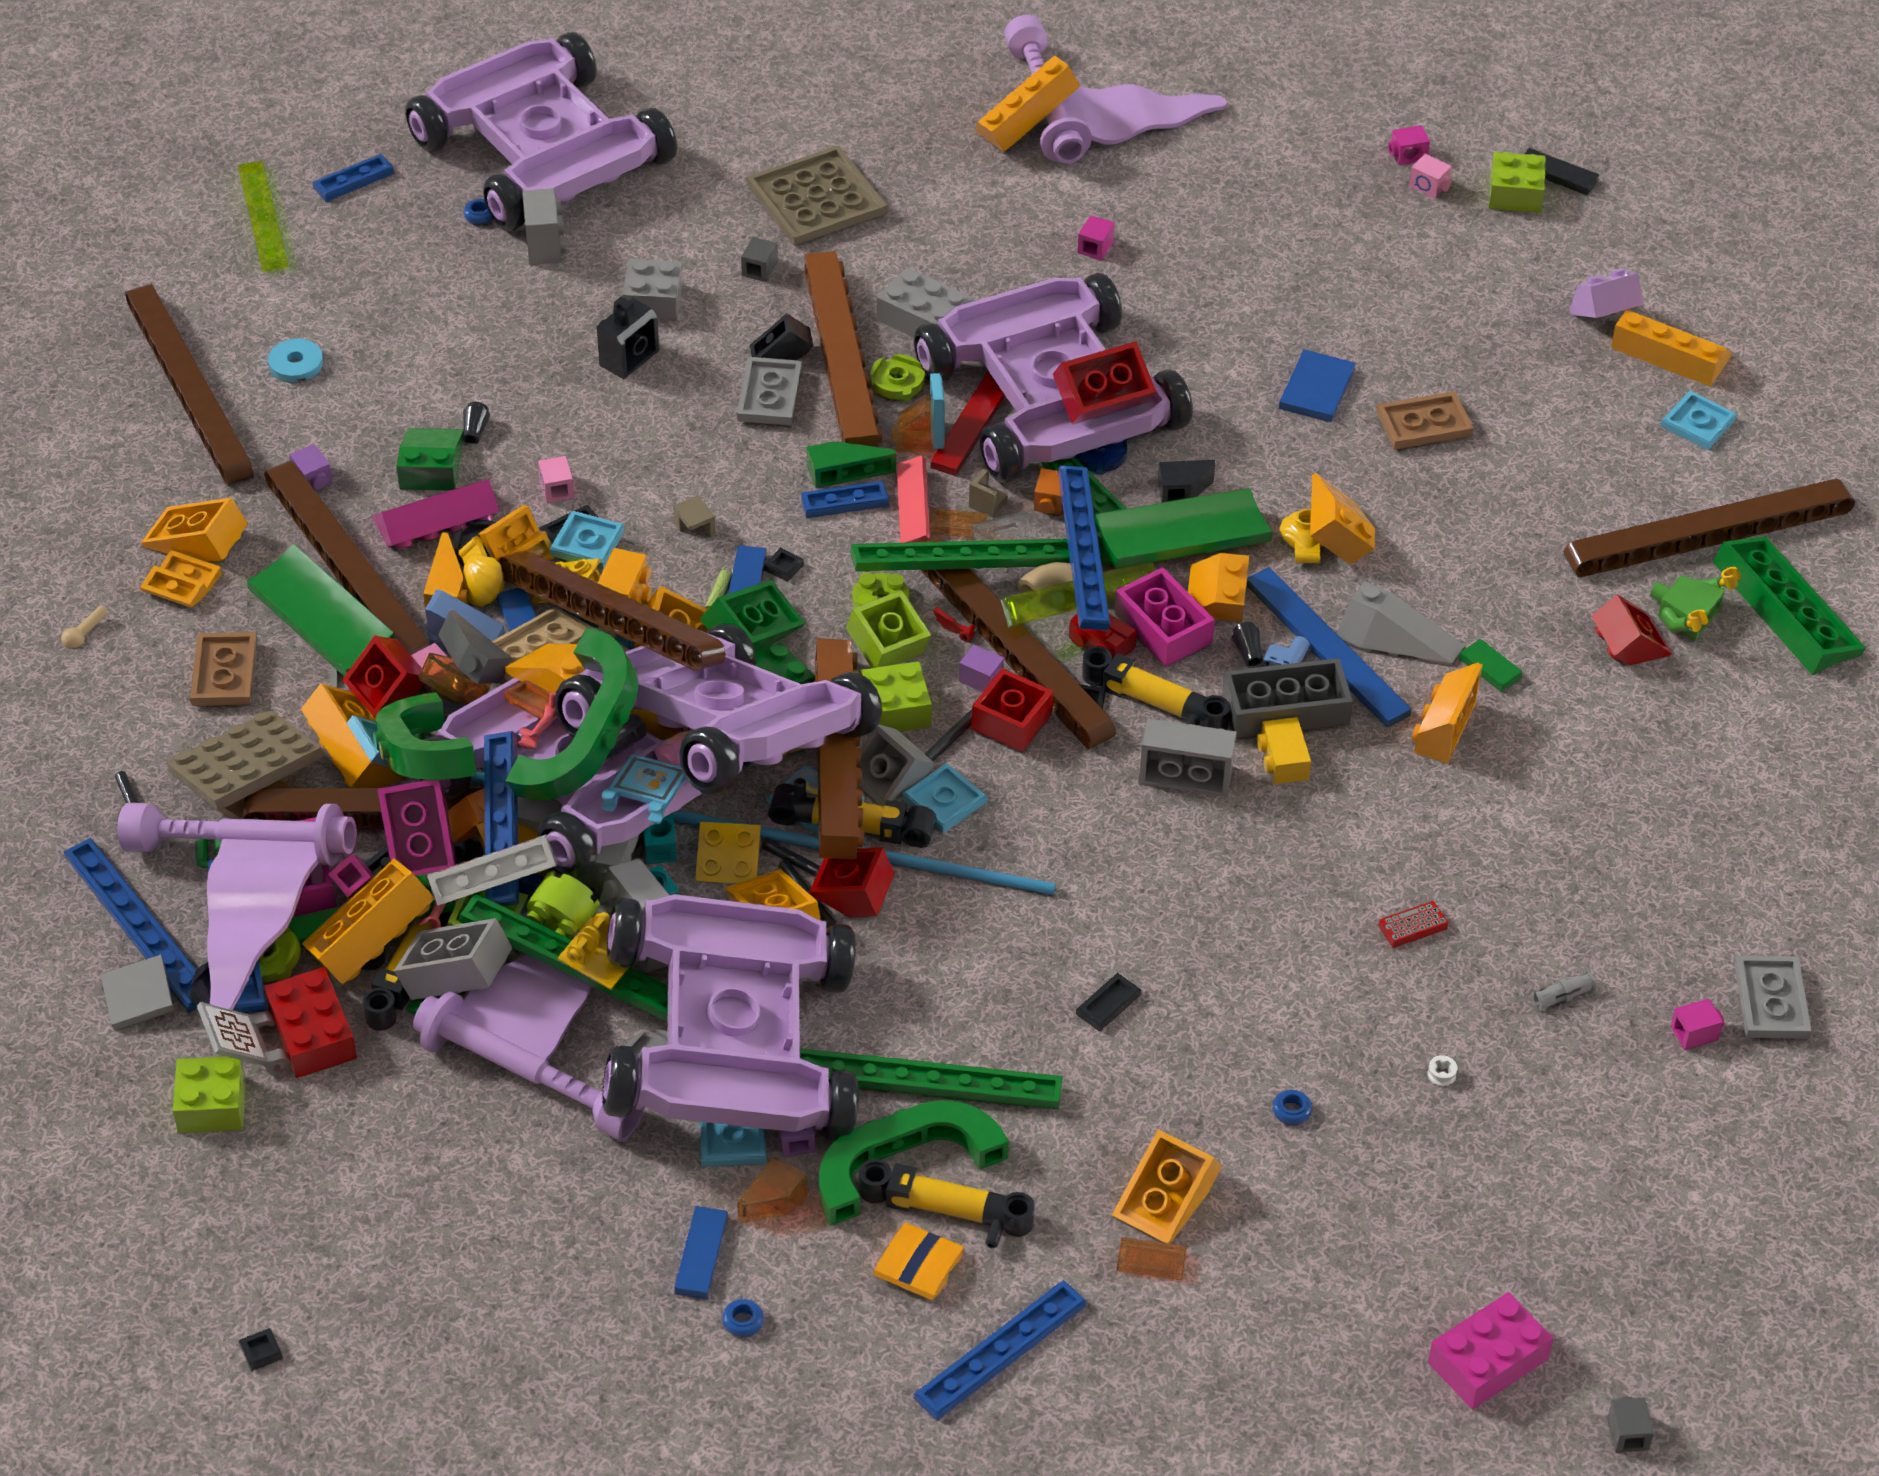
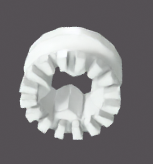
(1442, 1078)

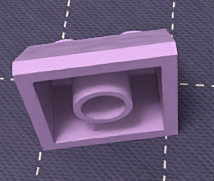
(1607, 294)

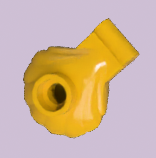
(1296, 532)
(481, 573)

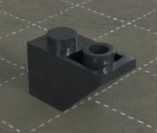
(1184, 478)

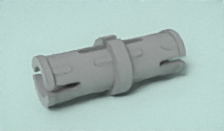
(1563, 990)

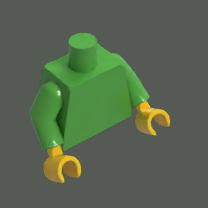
(1693, 603)

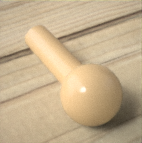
(75, 637)

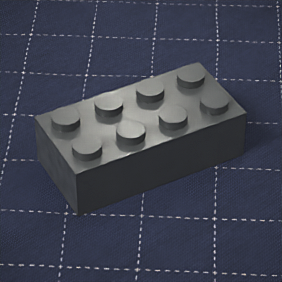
(1304, 690)

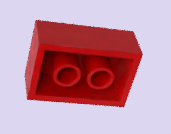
(1104, 382)
(310, 1022)

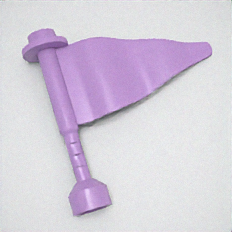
(1101, 114)
(251, 880)
(519, 1028)

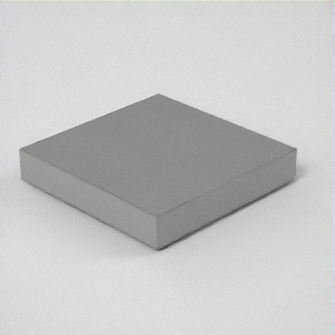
(137, 992)

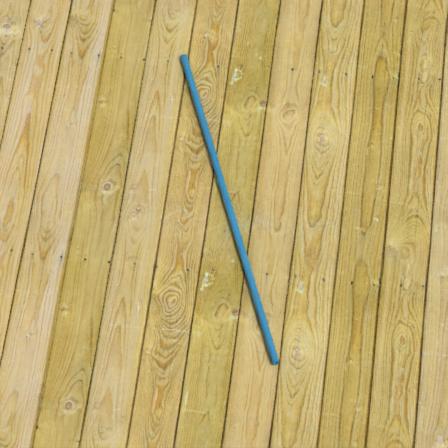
(894, 857)

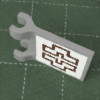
(241, 1036)

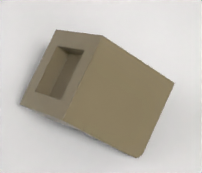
(984, 497)
(694, 514)

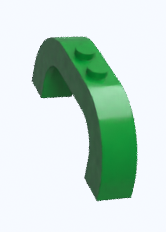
(598, 731)
(416, 757)
(898, 1133)

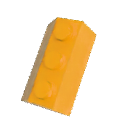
(1447, 713)

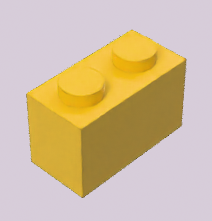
(1284, 750)

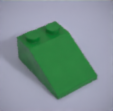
(429, 459)
(758, 611)

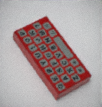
(1413, 924)

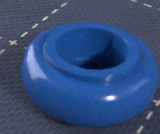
(474, 217)
(1292, 1117)
(746, 1328)

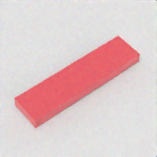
(913, 500)

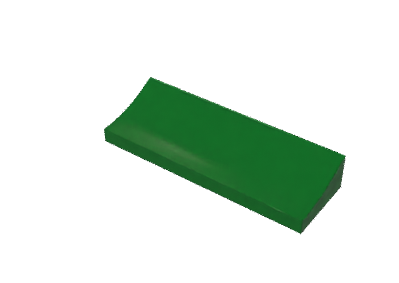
(1181, 528)
(1788, 604)
(317, 608)

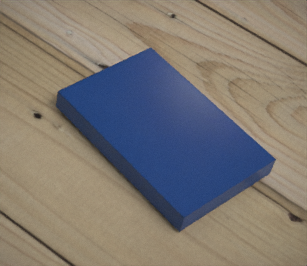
(1317, 385)

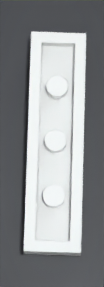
(492, 870)

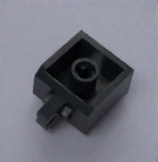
(627, 337)

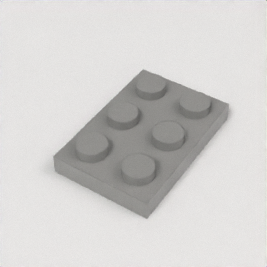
(769, 391)
(1772, 997)

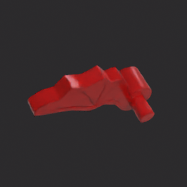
(952, 625)

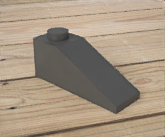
(473, 651)

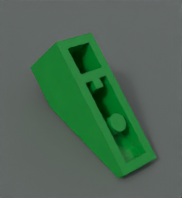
(845, 462)

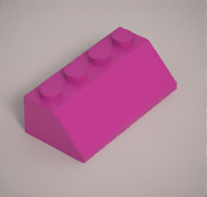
(436, 513)

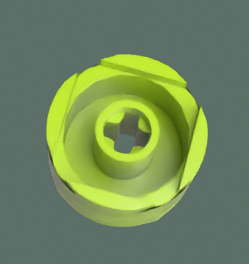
(562, 904)

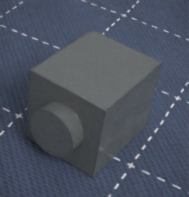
(759, 259)
(1630, 1424)

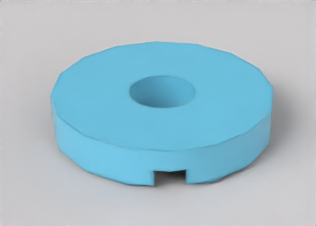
(285, 351)

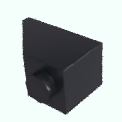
(783, 340)

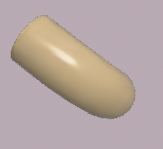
(1045, 576)

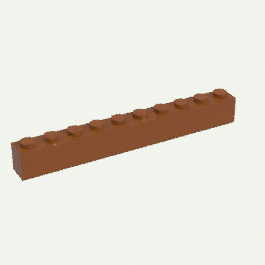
(841, 350)
(837, 765)

